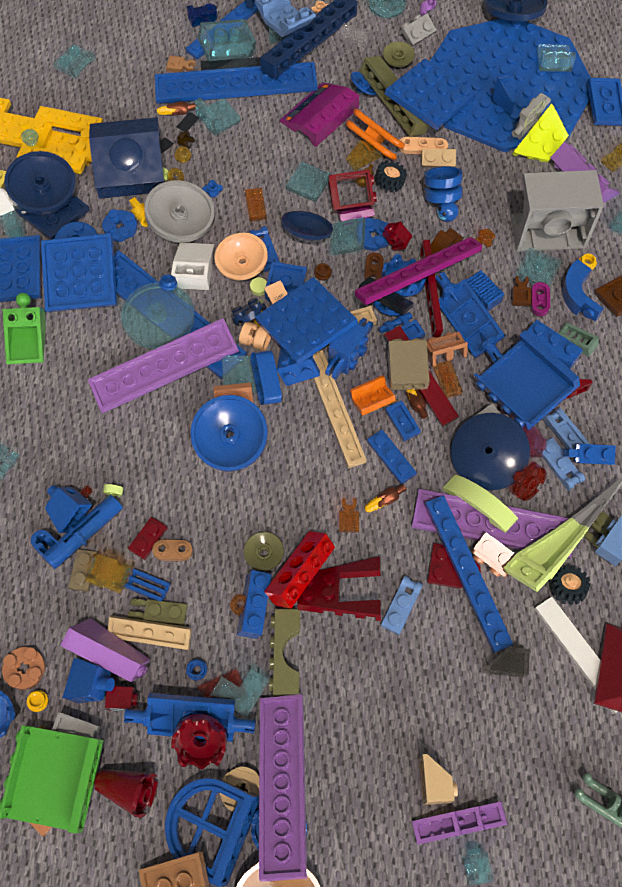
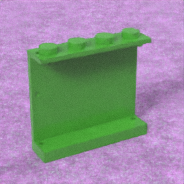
(51, 778)

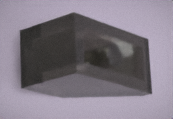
(511, 662)

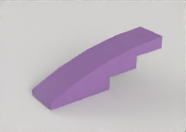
(459, 822)

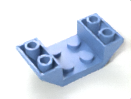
(283, 17)

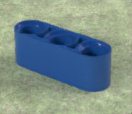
(266, 377)

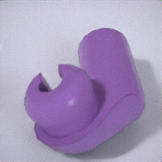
(427, 6)

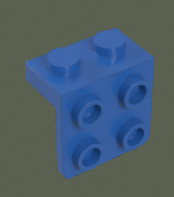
(293, 373)

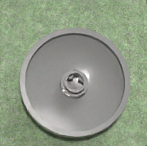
(179, 211)

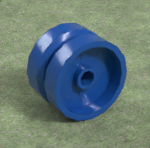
(443, 184)

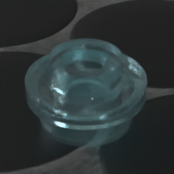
(29, 137)

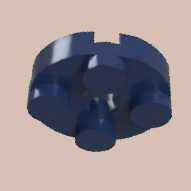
(248, 311)

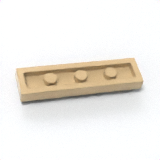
(150, 632)

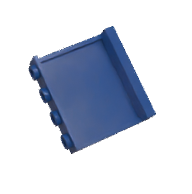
(528, 381)

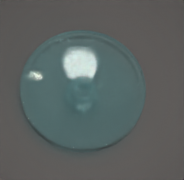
(156, 315)

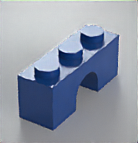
(253, 614)

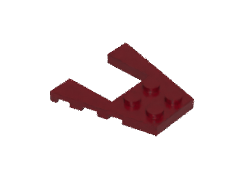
(324, 590)

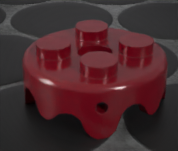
(199, 753)

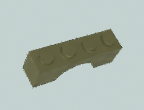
(285, 679)

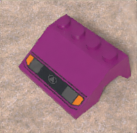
(322, 111)

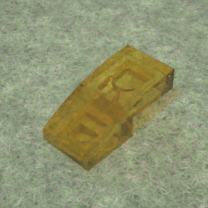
(613, 160)

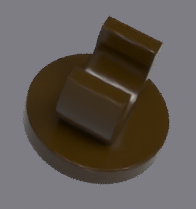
(183, 139)

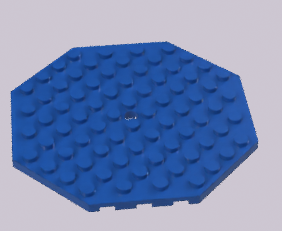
(508, 48)

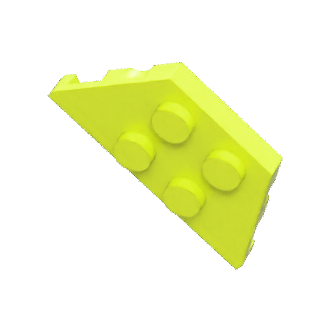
(543, 138)

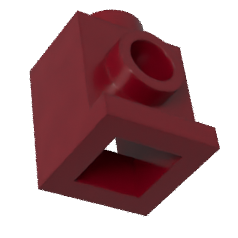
(397, 235)

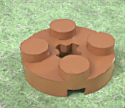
(33, 674)

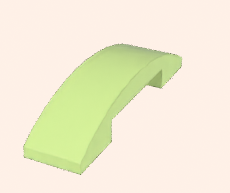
(483, 501)

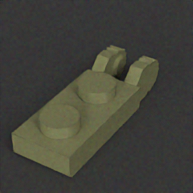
(160, 611)

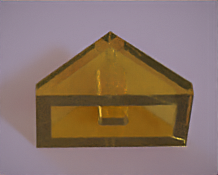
(362, 155)

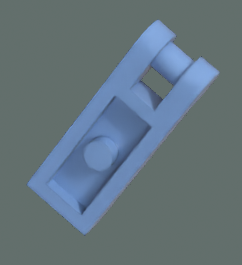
(565, 430)
(561, 465)
(401, 606)

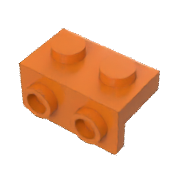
(372, 395)

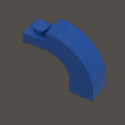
(574, 295)

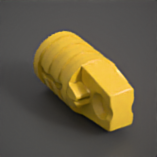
(138, 211)

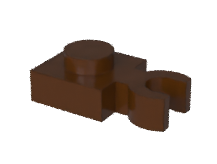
(521, 293)

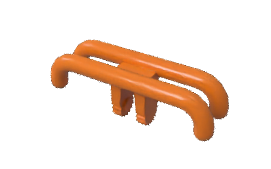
(374, 134)

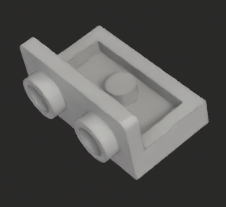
(418, 29)

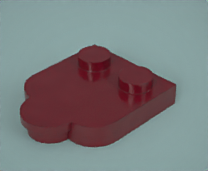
(441, 569)

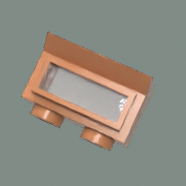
(447, 345)

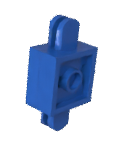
(348, 348)

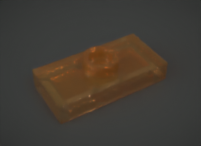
(447, 379)

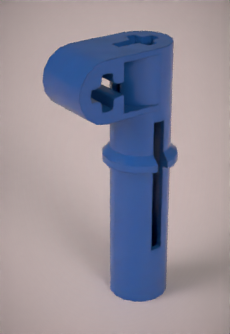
(77, 535)

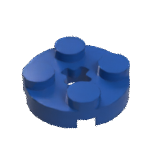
(116, 217)
(376, 242)

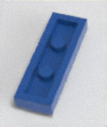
(391, 457)

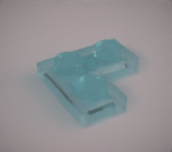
(245, 695)

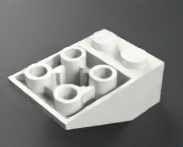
(193, 265)

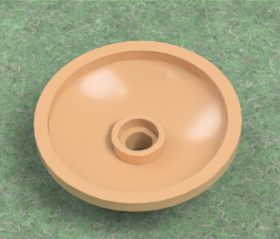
(238, 249)

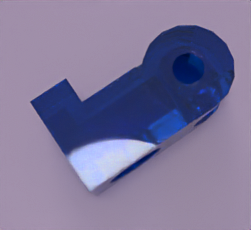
(202, 14)

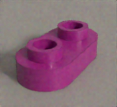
(541, 300)

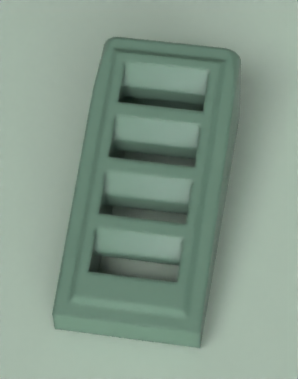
(588, 337)

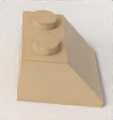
(436, 783)

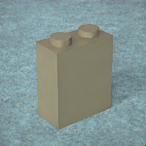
(408, 364)

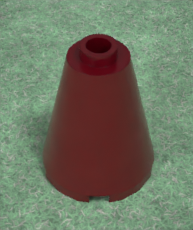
(128, 789)

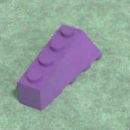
(570, 159)

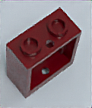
(333, 190)

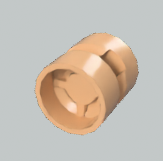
(254, 336)

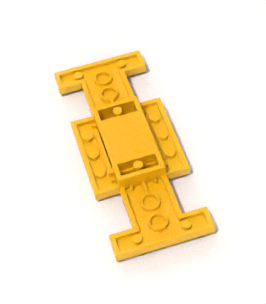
(70, 147)

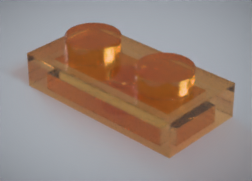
(255, 204)

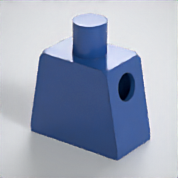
(66, 507)
(87, 682)

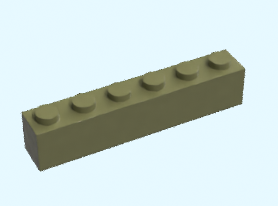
(380, 78)

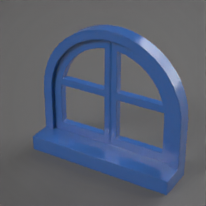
(232, 838)

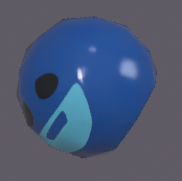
(447, 211)

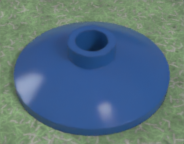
(362, 84)

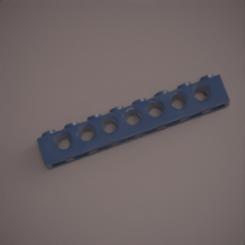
(305, 39)

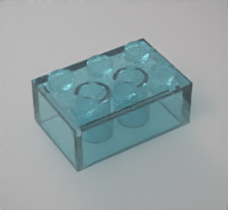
(226, 40)

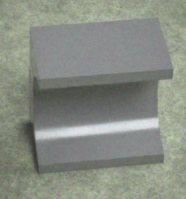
(558, 210)

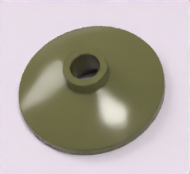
(398, 54)
(263, 542)

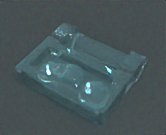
(71, 58)

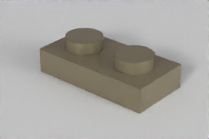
(79, 570)

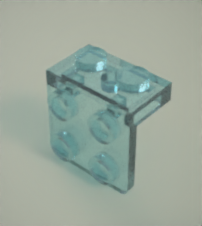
(555, 57)
(217, 116)

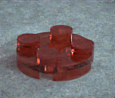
(528, 481)

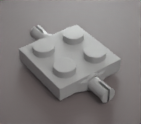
(530, 115)

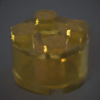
(107, 572)

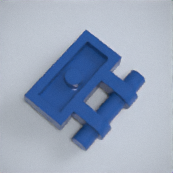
(411, 329)

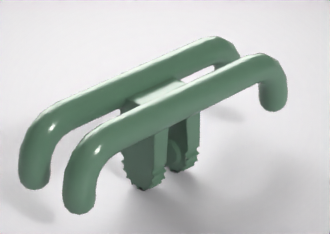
(612, 811)

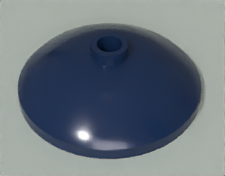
(306, 226)

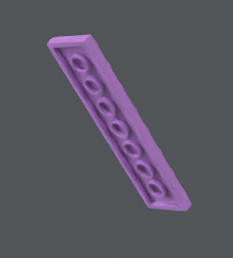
(162, 365)
(473, 524)
(282, 790)

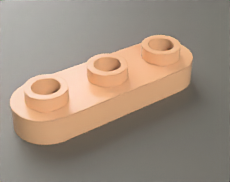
(416, 144)

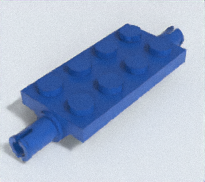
(470, 317)
(167, 710)

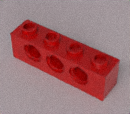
(299, 569)

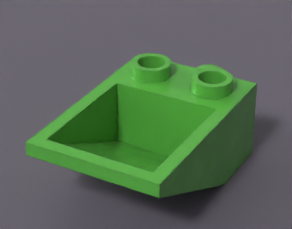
(24, 336)

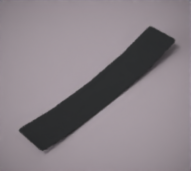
(187, 122)

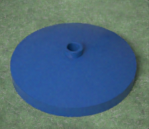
(224, 416)

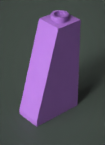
(105, 649)

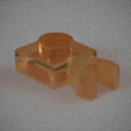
(349, 518)

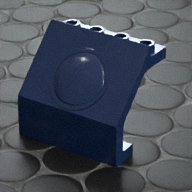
(126, 157)

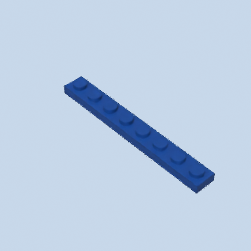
(469, 574)

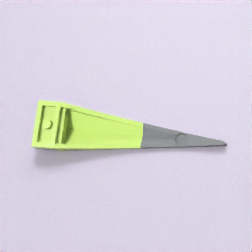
(545, 557)

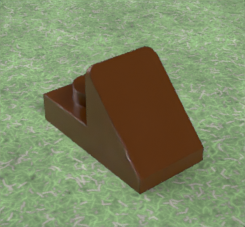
(445, 239)

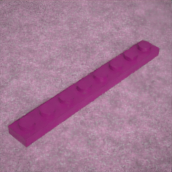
(418, 270)

